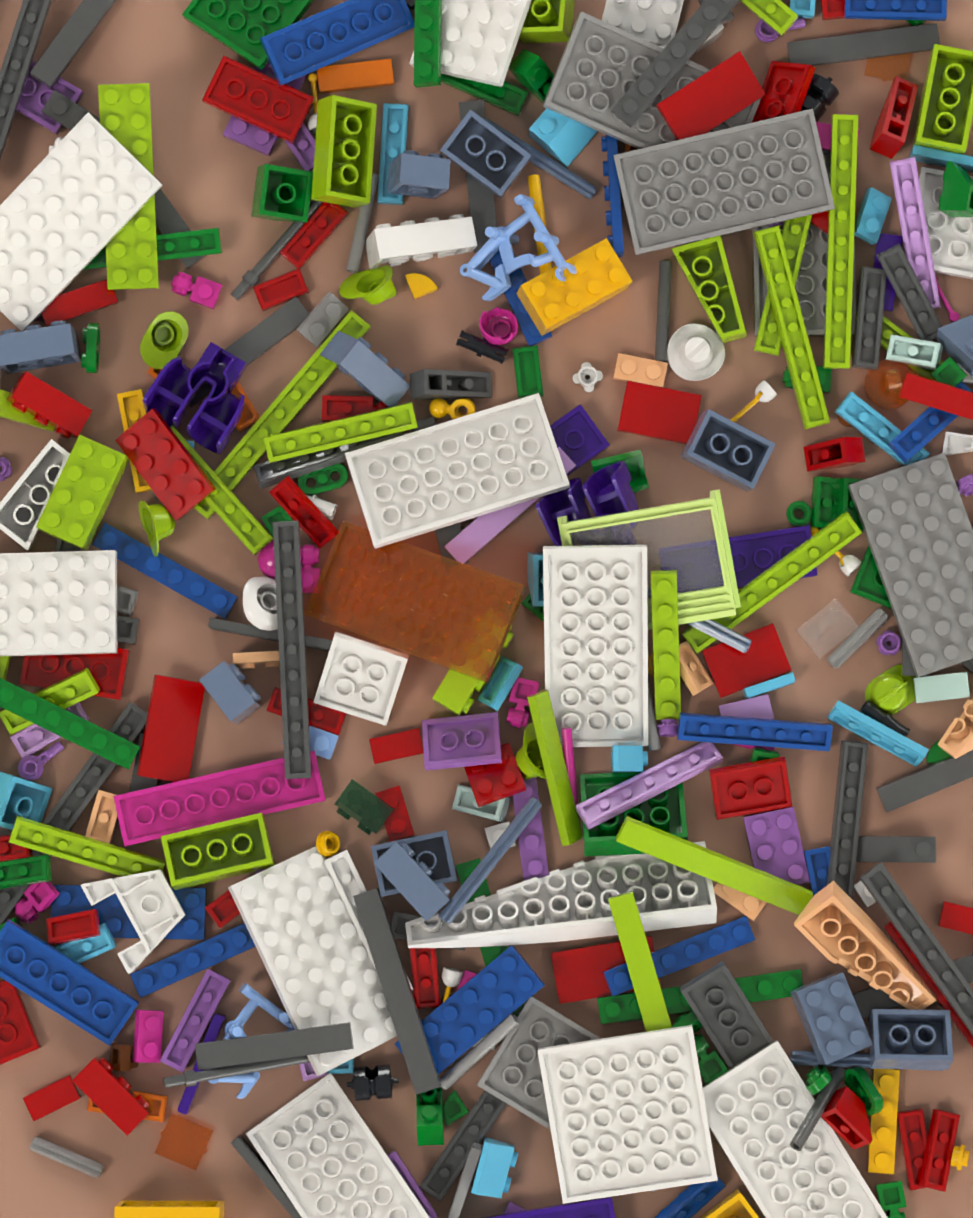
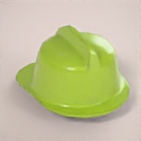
(371, 285)
(163, 339)
(156, 523)
(891, 690)
(529, 756)

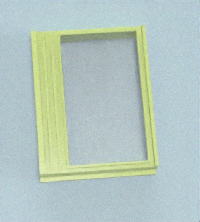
(679, 538)

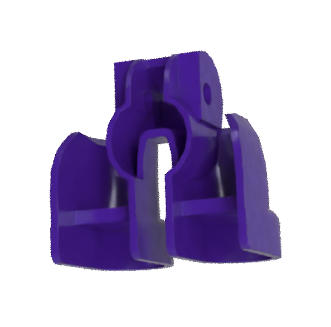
(218, 413)
(605, 490)

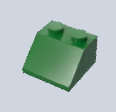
(282, 193)

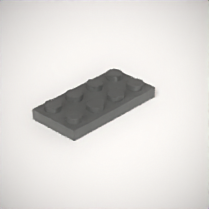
(726, 1014)

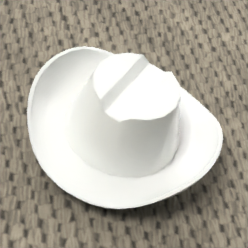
(695, 352)
(261, 603)

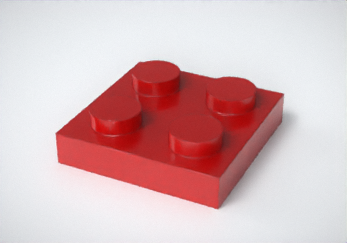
(496, 780)

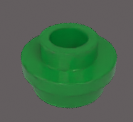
(799, 505)

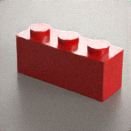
(49, 405)
(112, 1095)

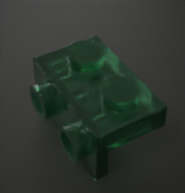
(363, 807)

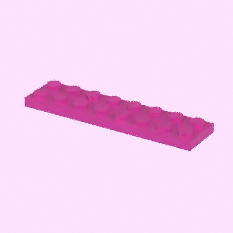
(214, 799)

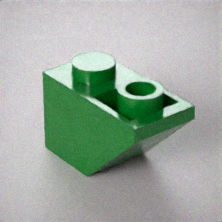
(532, 73)
(956, 192)
(430, 1117)

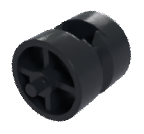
(819, 94)
(372, 1082)

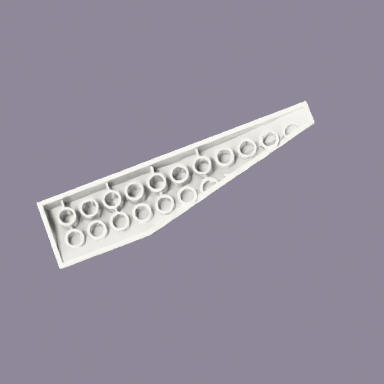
(574, 905)

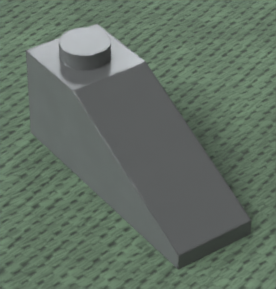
(450, 384)
(896, 849)

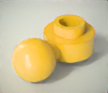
(440, 408)

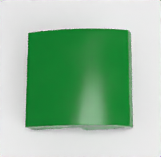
(831, 500)

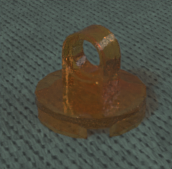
(885, 384)

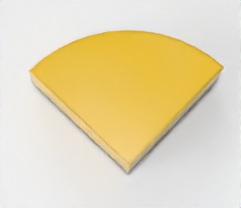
(420, 285)

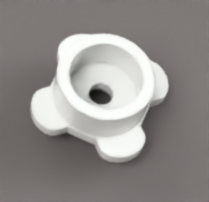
(587, 369)

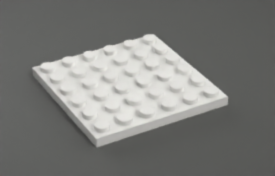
(627, 1114)

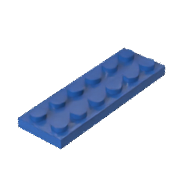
(333, 35)
(110, 911)
(63, 984)
(479, 1007)

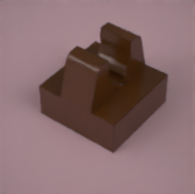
(120, 1057)

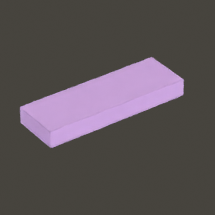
(35, 737)

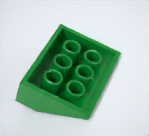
(662, 811)

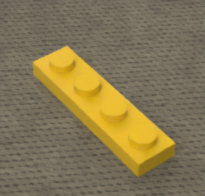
(131, 411)
(884, 1124)

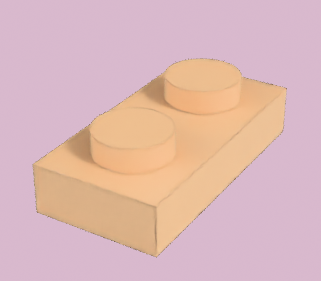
(640, 370)
(249, 659)
(692, 670)
(103, 818)
(742, 902)

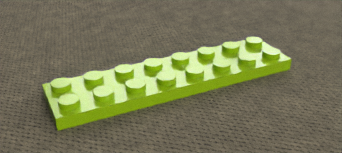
(133, 250)

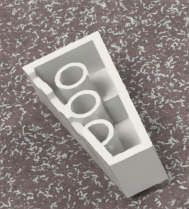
(420, 240)
(29, 496)

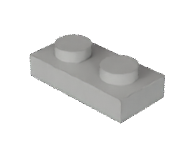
(322, 319)

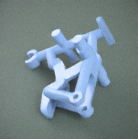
(501, 240)
(234, 1029)

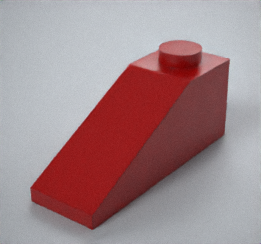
(894, 118)

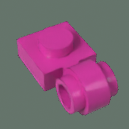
(202, 292)
(310, 575)
(519, 693)
(40, 898)

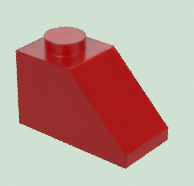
(834, 453)
(848, 1118)

